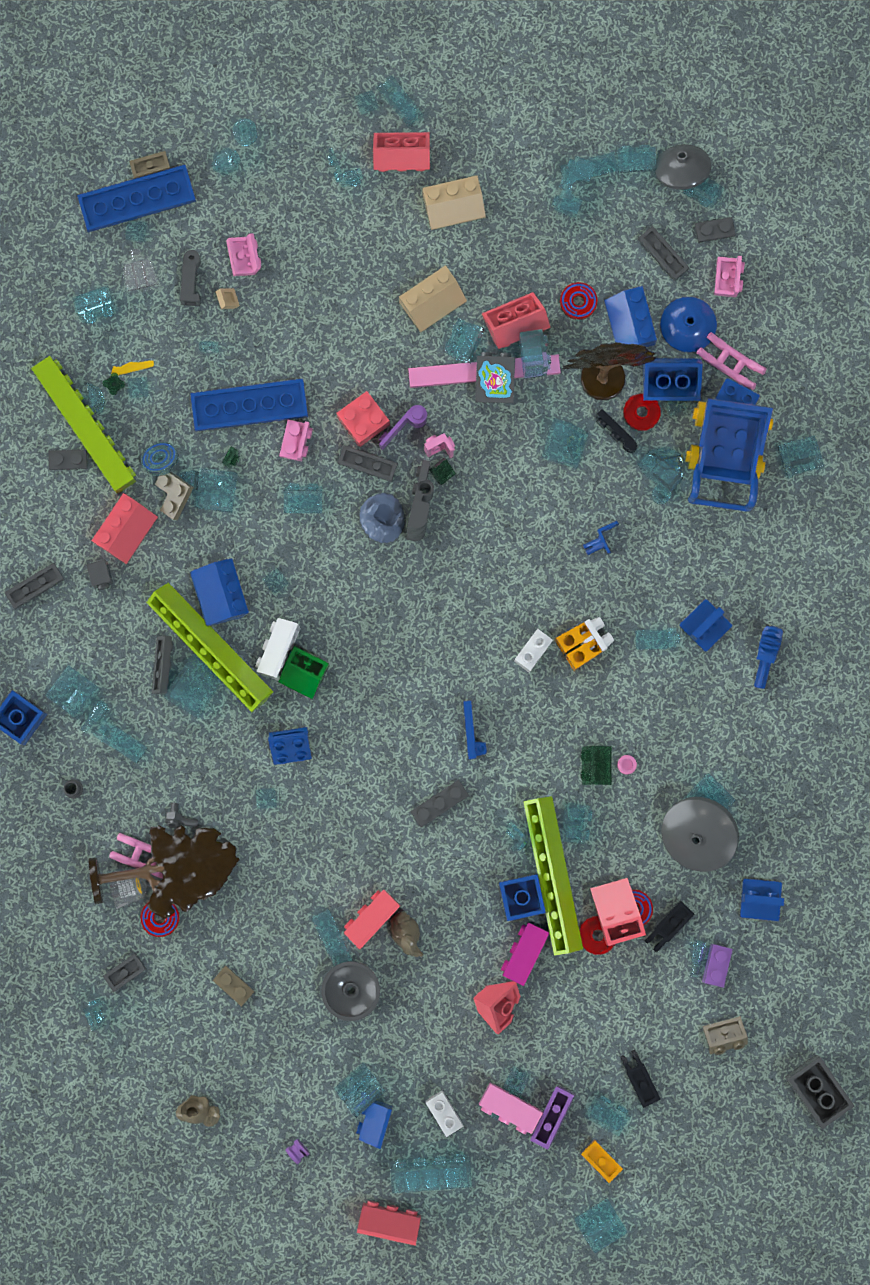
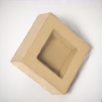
(227, 298)

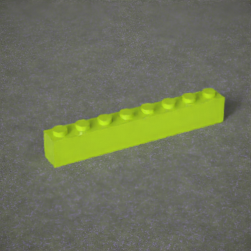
(84, 425)
(209, 647)
(553, 875)

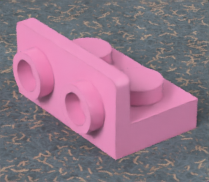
(295, 440)

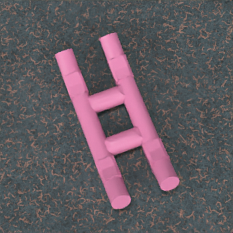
(742, 361)
(133, 861)

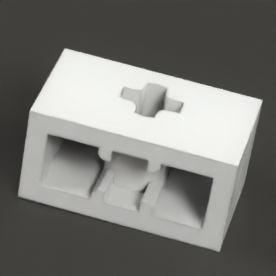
(533, 650)
(444, 1113)

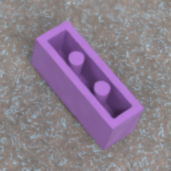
(553, 1117)

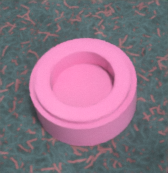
(627, 764)

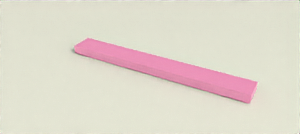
(462, 373)

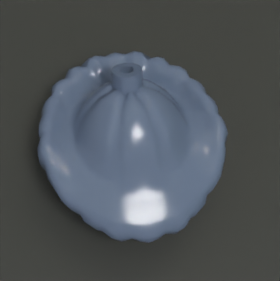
(382, 517)

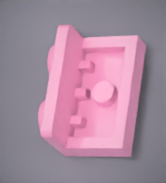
(243, 255)
(728, 276)
(436, 444)

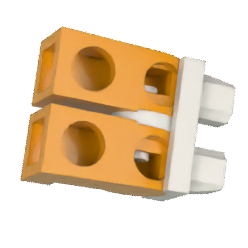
(588, 638)

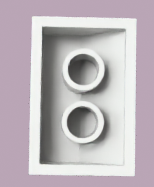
(277, 648)

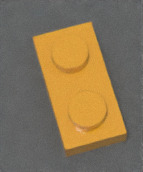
(602, 1161)

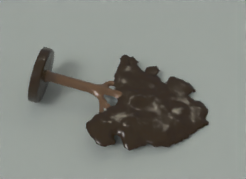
(603, 370)
(189, 869)

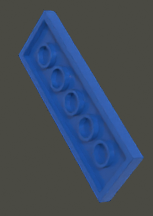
(136, 198)
(249, 405)

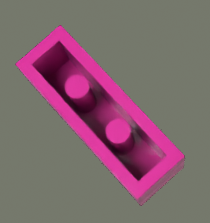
(524, 953)

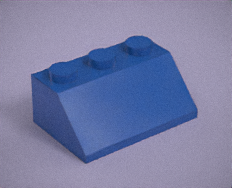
(631, 318)
(673, 379)
(219, 592)

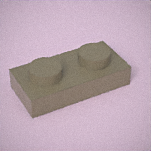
(149, 164)
(233, 986)

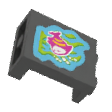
(495, 378)

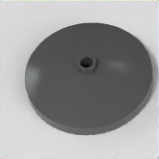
(700, 834)

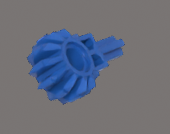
(767, 654)

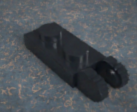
(616, 430)
(670, 924)
(641, 1081)

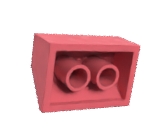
(401, 151)
(515, 317)
(124, 528)
(371, 918)
(389, 1223)

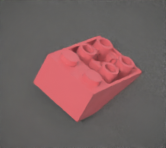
(617, 912)

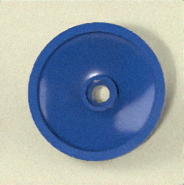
(687, 336)

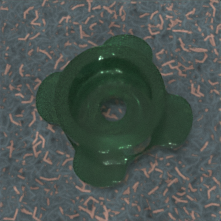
(114, 389)

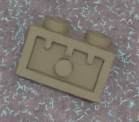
(725, 1035)

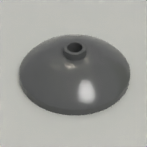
(683, 166)
(346, 1005)

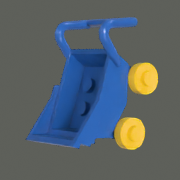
(729, 447)

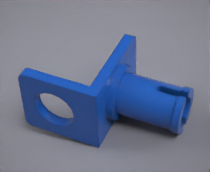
(600, 542)

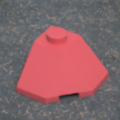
(496, 1004)

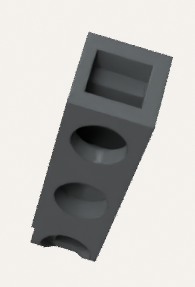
(188, 294)

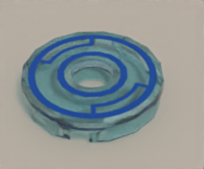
(158, 450)

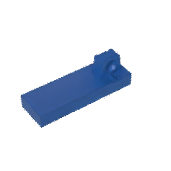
(474, 748)

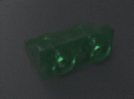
(596, 765)

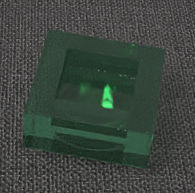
(231, 458)
(442, 471)

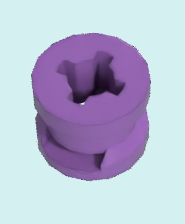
(297, 1151)

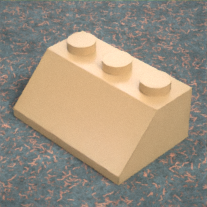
(454, 202)
(432, 299)

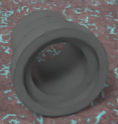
(79, 789)

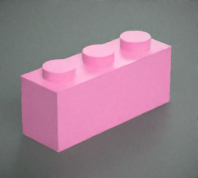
(510, 1109)

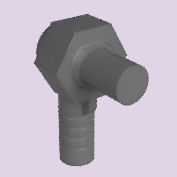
(174, 818)

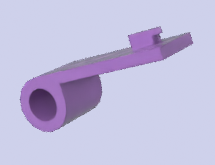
(415, 416)

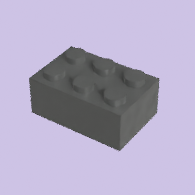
(819, 1091)

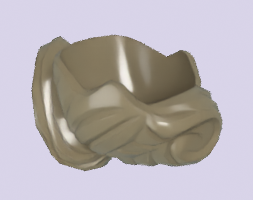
(406, 933)
(197, 1110)

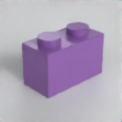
(717, 965)

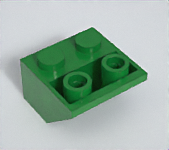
(303, 672)

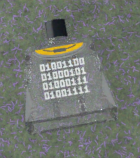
(129, 891)

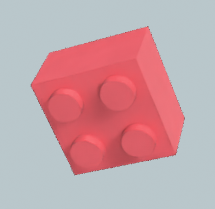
(363, 419)

